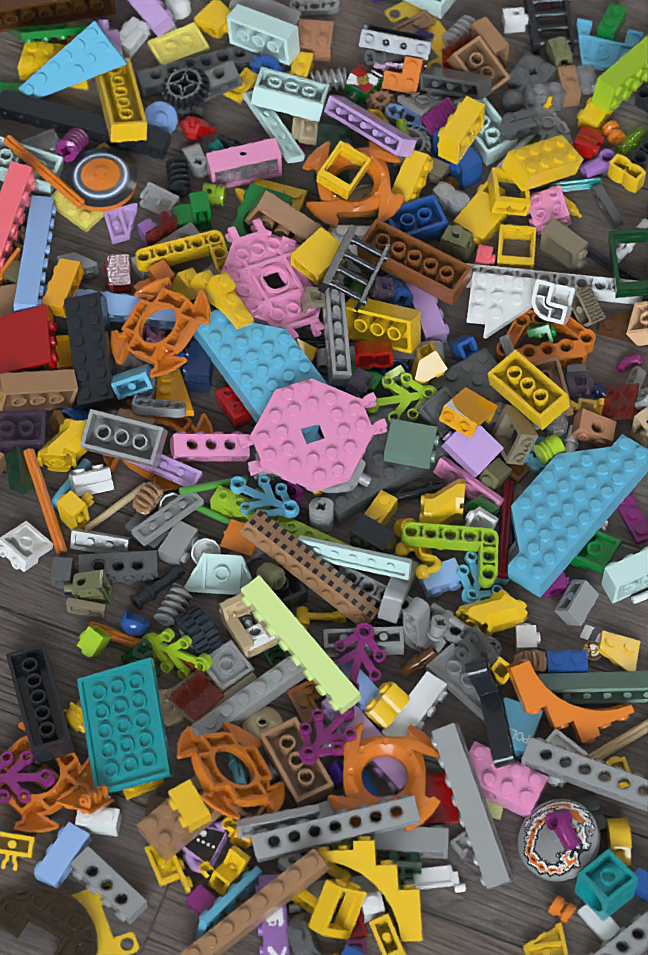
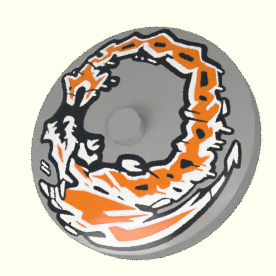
(543, 850)

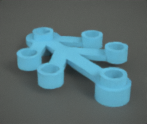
(286, 507)
(474, 590)

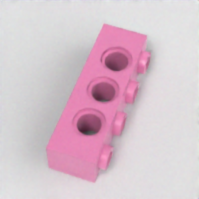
(181, 452)

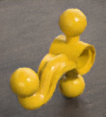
(424, 555)

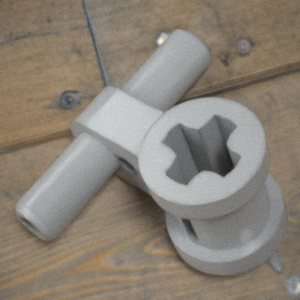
(440, 622)

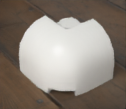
(552, 301)

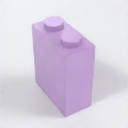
(472, 452)

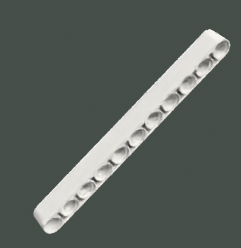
(570, 280)

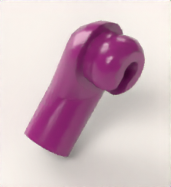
(628, 360)

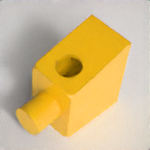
(213, 19)

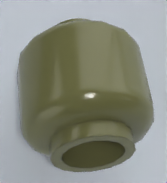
(272, 575)

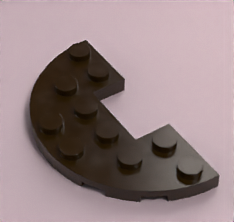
(55, 913)

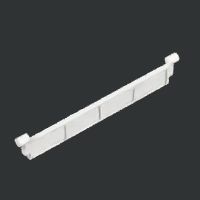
(430, 878)

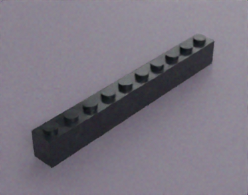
(63, 118)

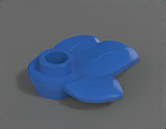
(76, 413)

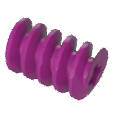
(72, 144)

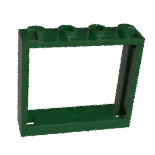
(619, 236)

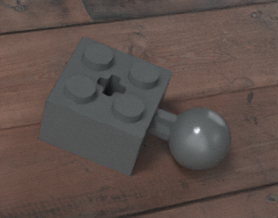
(527, 72)

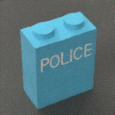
(522, 725)

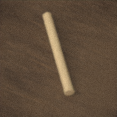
(114, 508)

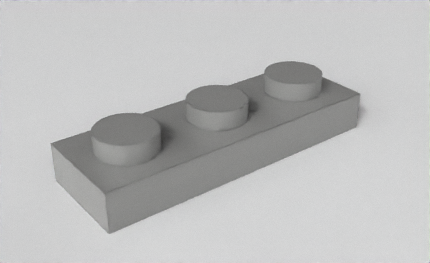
(98, 542)

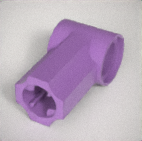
(597, 165)

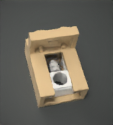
(255, 637)

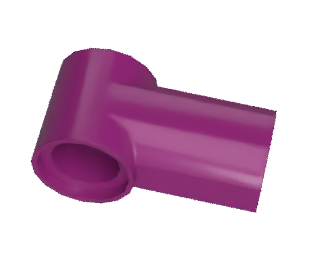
(561, 823)

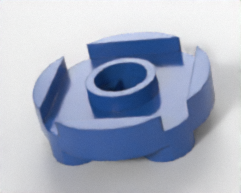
(265, 61)

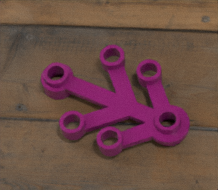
(359, 655)
(325, 736)
(13, 776)

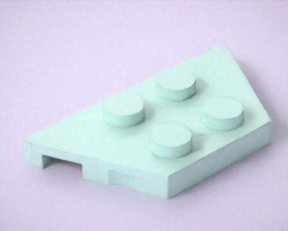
(219, 574)

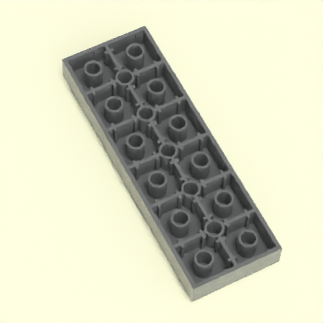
(393, 476)

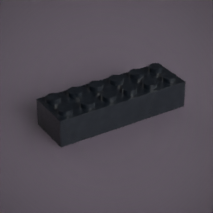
(91, 350)
(40, 703)

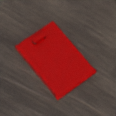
(446, 811)

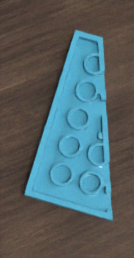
(80, 60)

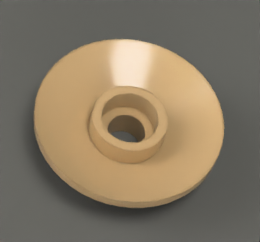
(268, 714)

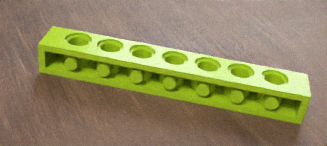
(229, 503)

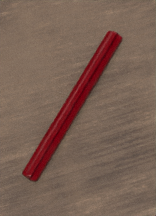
(504, 528)

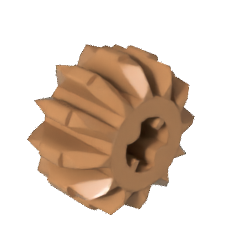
(380, 100)
(147, 498)
(537, 659)

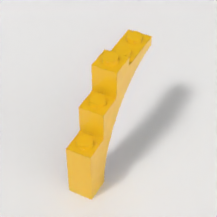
(219, 292)
(404, 902)

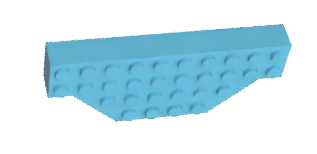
(256, 362)
(568, 507)

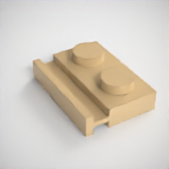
(304, 130)

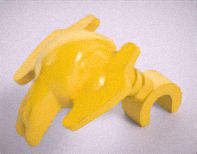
(75, 717)

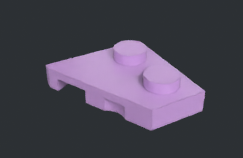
(121, 222)

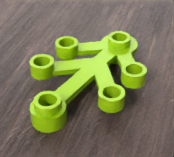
(403, 397)
(202, 662)

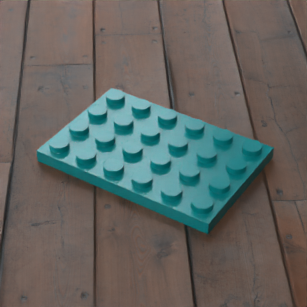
(125, 726)

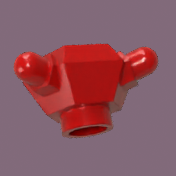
(195, 128)

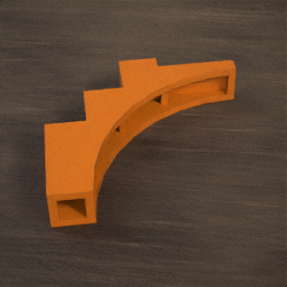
(584, 721)

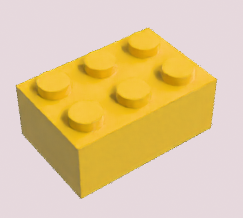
(461, 130)

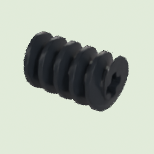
(178, 176)

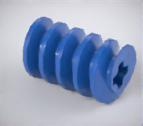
(403, 296)

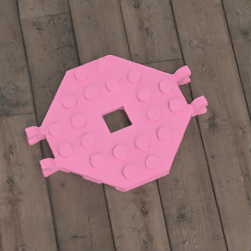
(262, 255)
(322, 462)

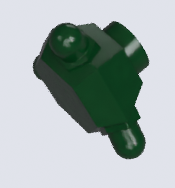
(139, 652)

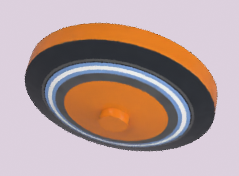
(102, 178)

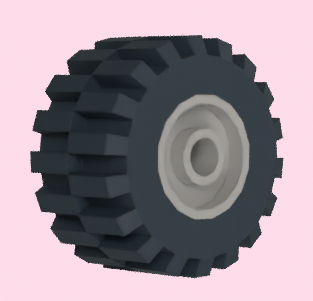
(199, 628)

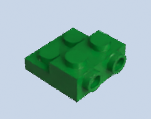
(597, 552)

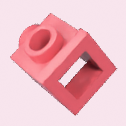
(485, 256)

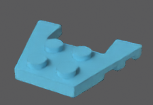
(600, 51)

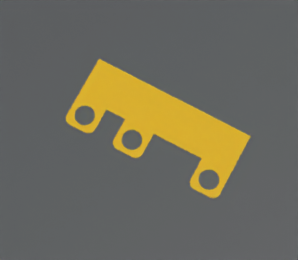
(438, 30)
(106, 943)

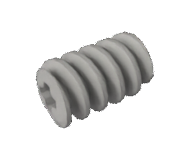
(458, 30)
(331, 79)
(321, 514)
(172, 605)

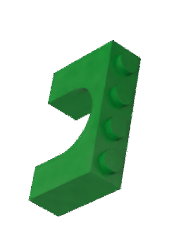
(250, 196)

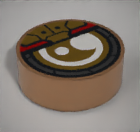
(592, 651)

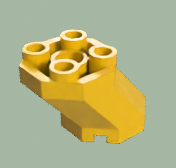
(63, 448)
(443, 505)
(494, 613)

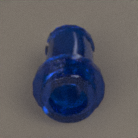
(599, 391)

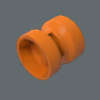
(612, 131)
(558, 906)

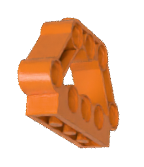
(574, 343)

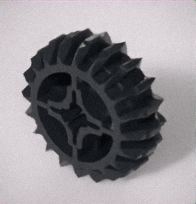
(182, 84)

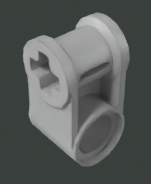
(196, 160)

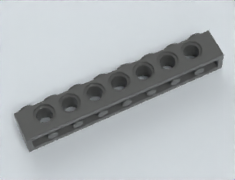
(151, 79)

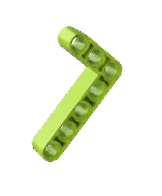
(458, 542)

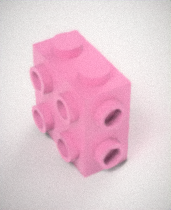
(546, 206)

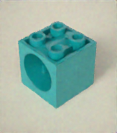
(606, 884)

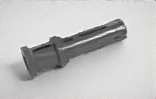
(381, 57)

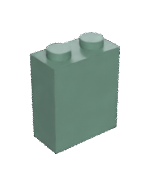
(411, 444)

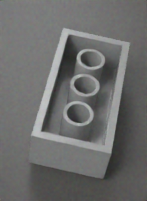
(123, 438)

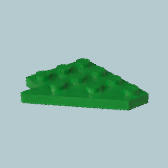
(45, 32)

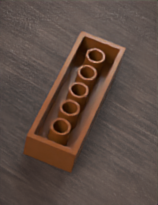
(417, 262)

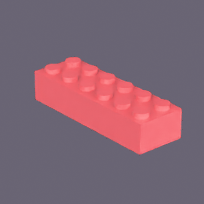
(13, 201)

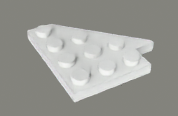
(498, 300)

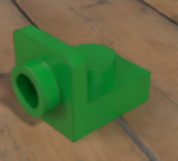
(538, 330)

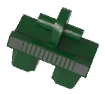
(406, 868)

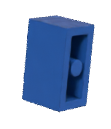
(567, 661)

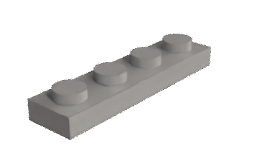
(166, 517)
(248, 825)

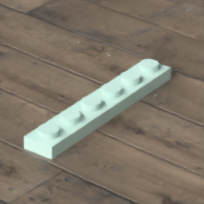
(276, 129)
(359, 558)

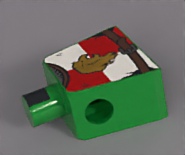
(362, 82)

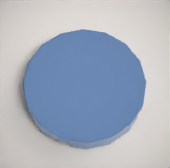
(161, 116)

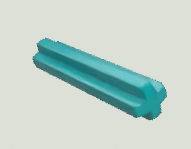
(579, 184)

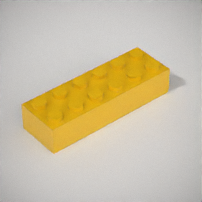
(122, 104)

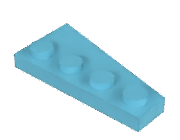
(226, 904)

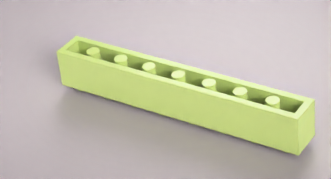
(300, 645)

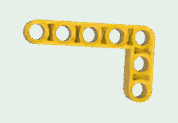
(188, 251)

